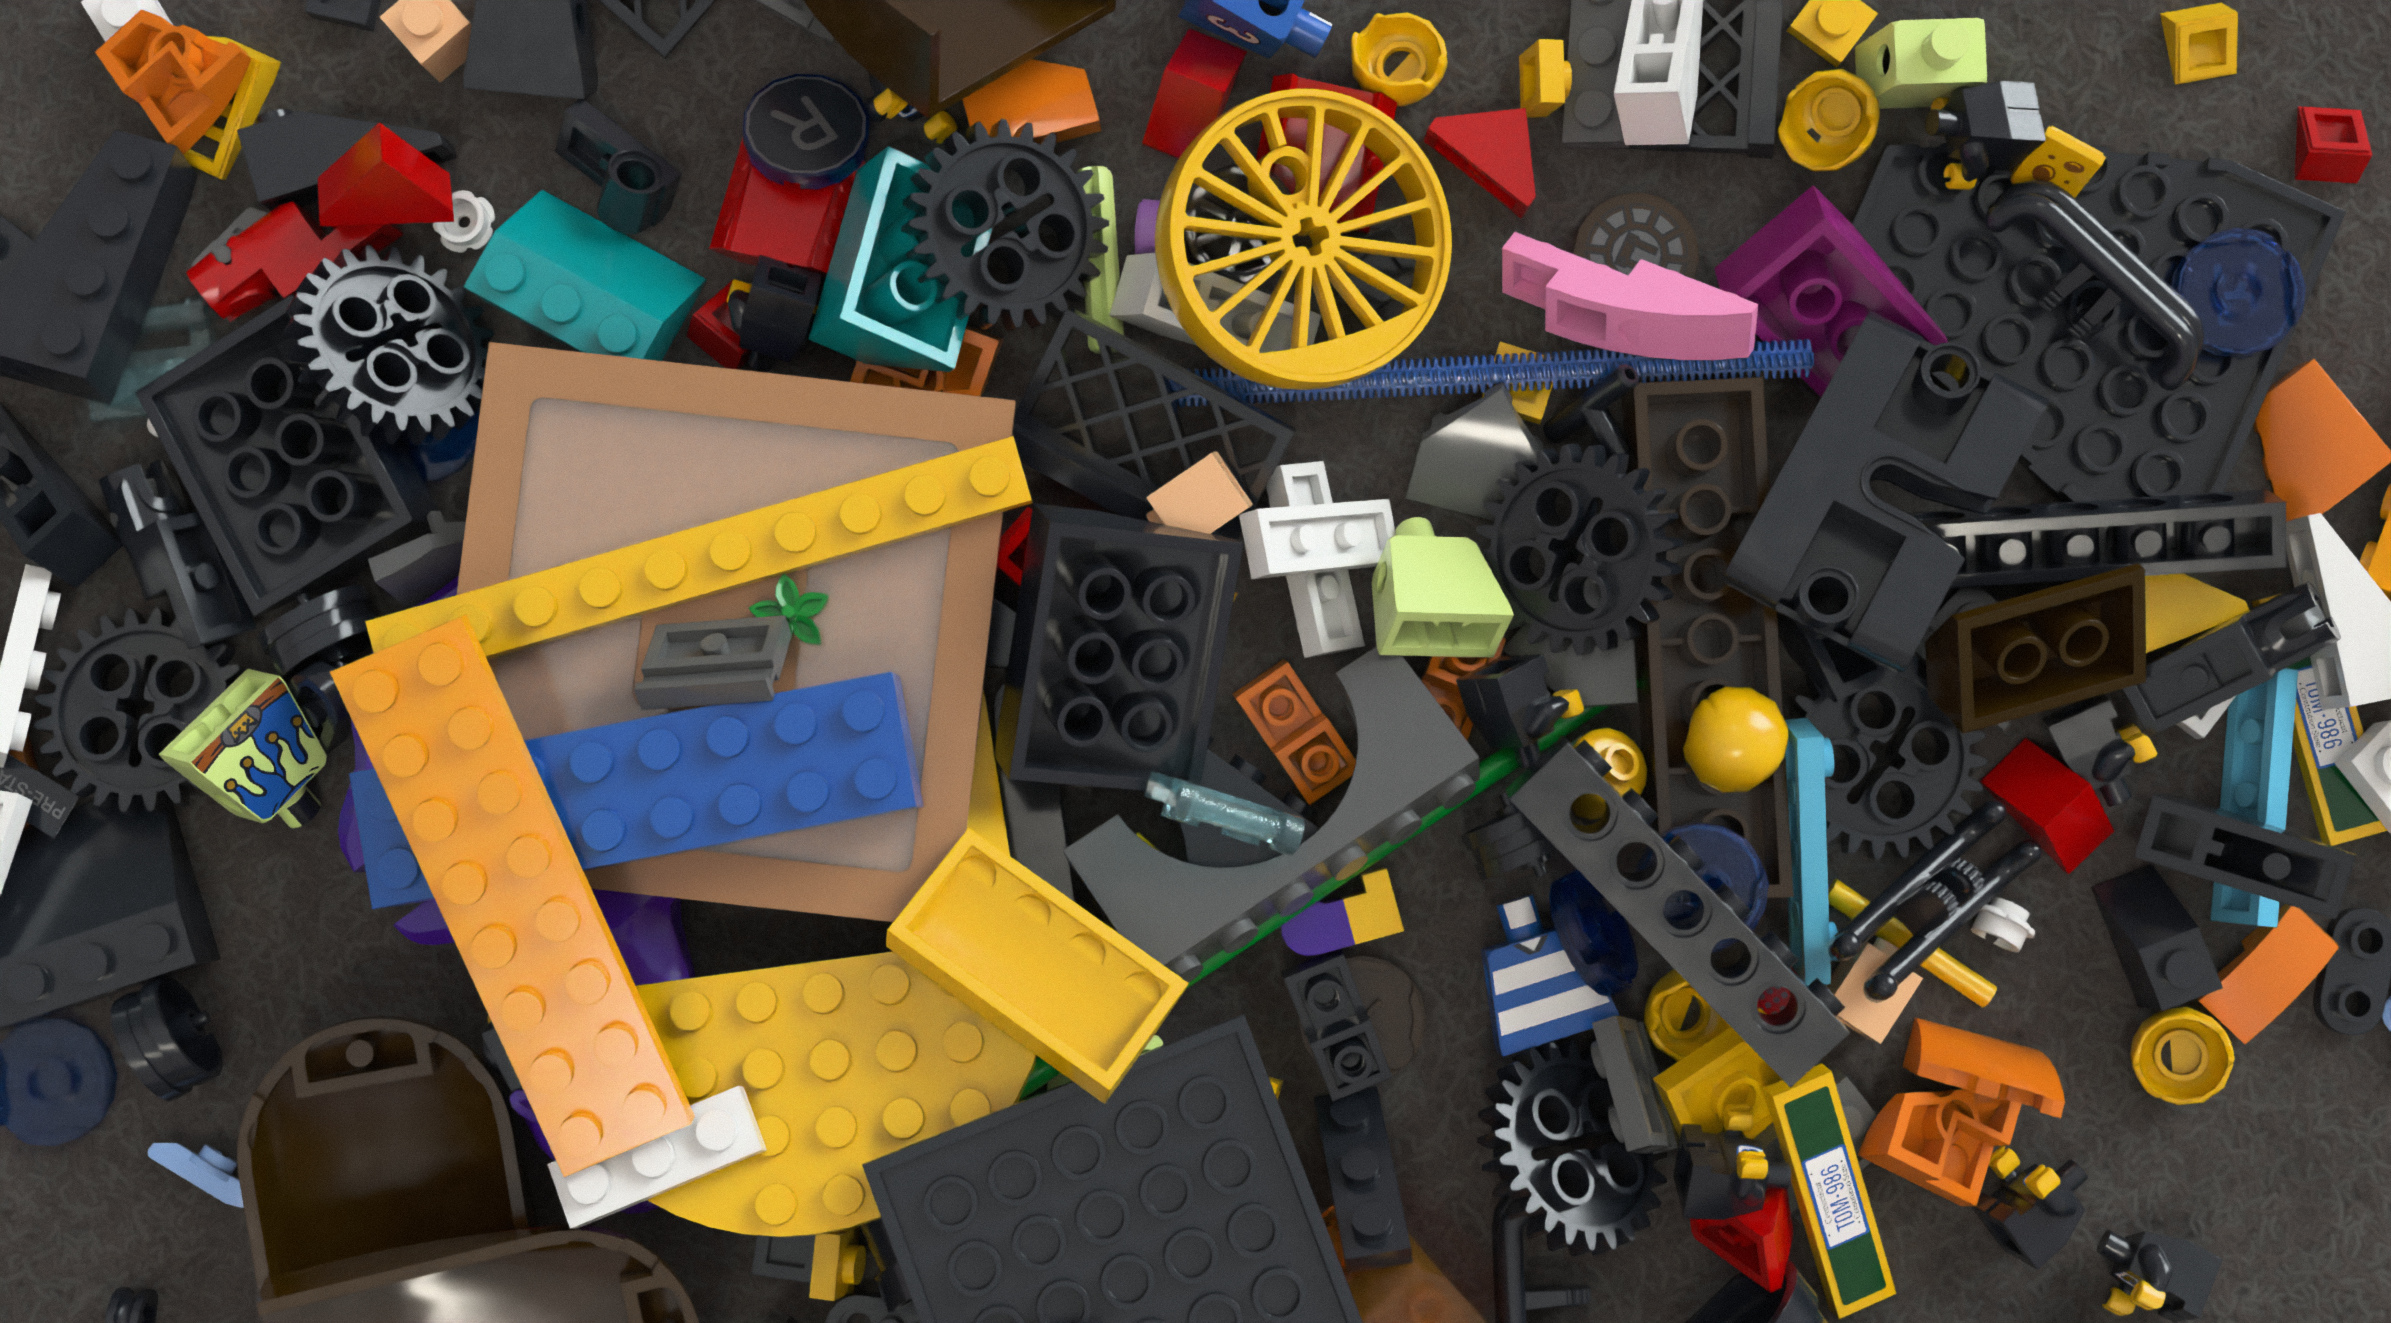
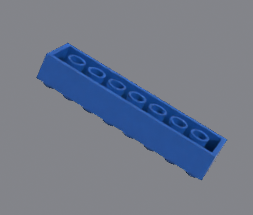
(693, 779)

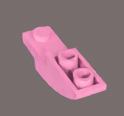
(1637, 314)

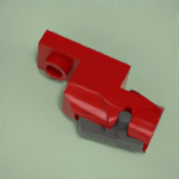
(273, 253)

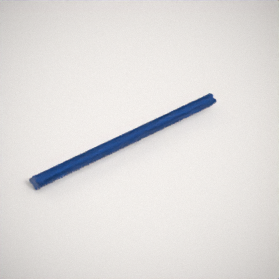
(1764, 358)

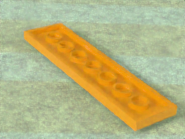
(513, 895)

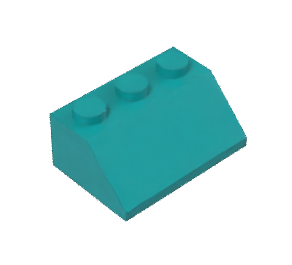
(584, 282)
(871, 292)

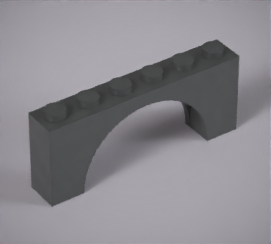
(1187, 912)

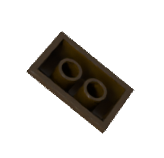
(2040, 650)

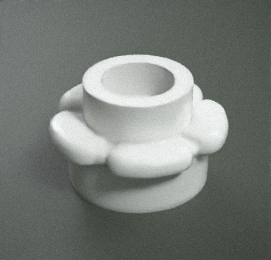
(479, 230)
(2004, 921)

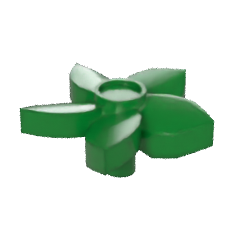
(796, 609)

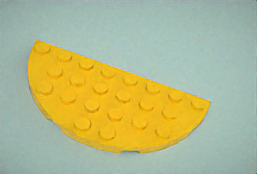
(837, 1073)

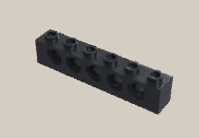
(2103, 535)
(1786, 1040)

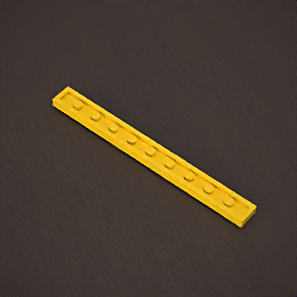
(726, 552)

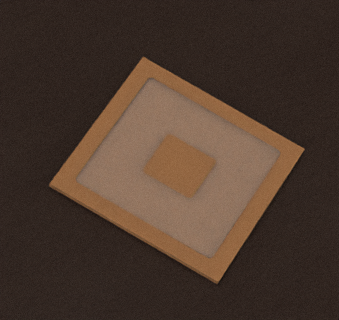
(631, 449)

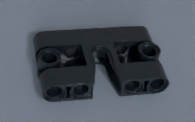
(1836, 536)

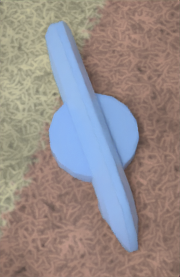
(206, 1170)

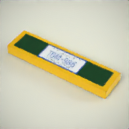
(2319, 742)
(1830, 1191)

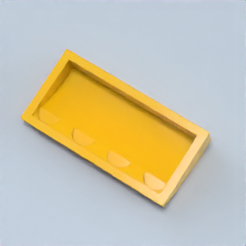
(1035, 964)

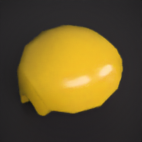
(1416, 74)
(1839, 110)
(1736, 739)
(1666, 1012)
(2199, 1056)

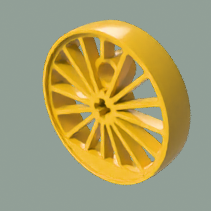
(1343, 356)

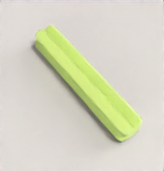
(1103, 288)

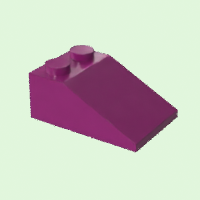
(1818, 284)

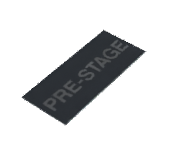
(49, 799)

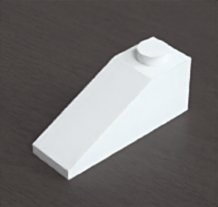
(1659, 71)
(1144, 304)
(2359, 664)

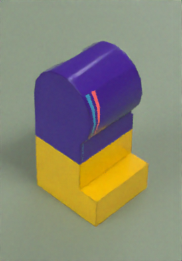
(1346, 919)

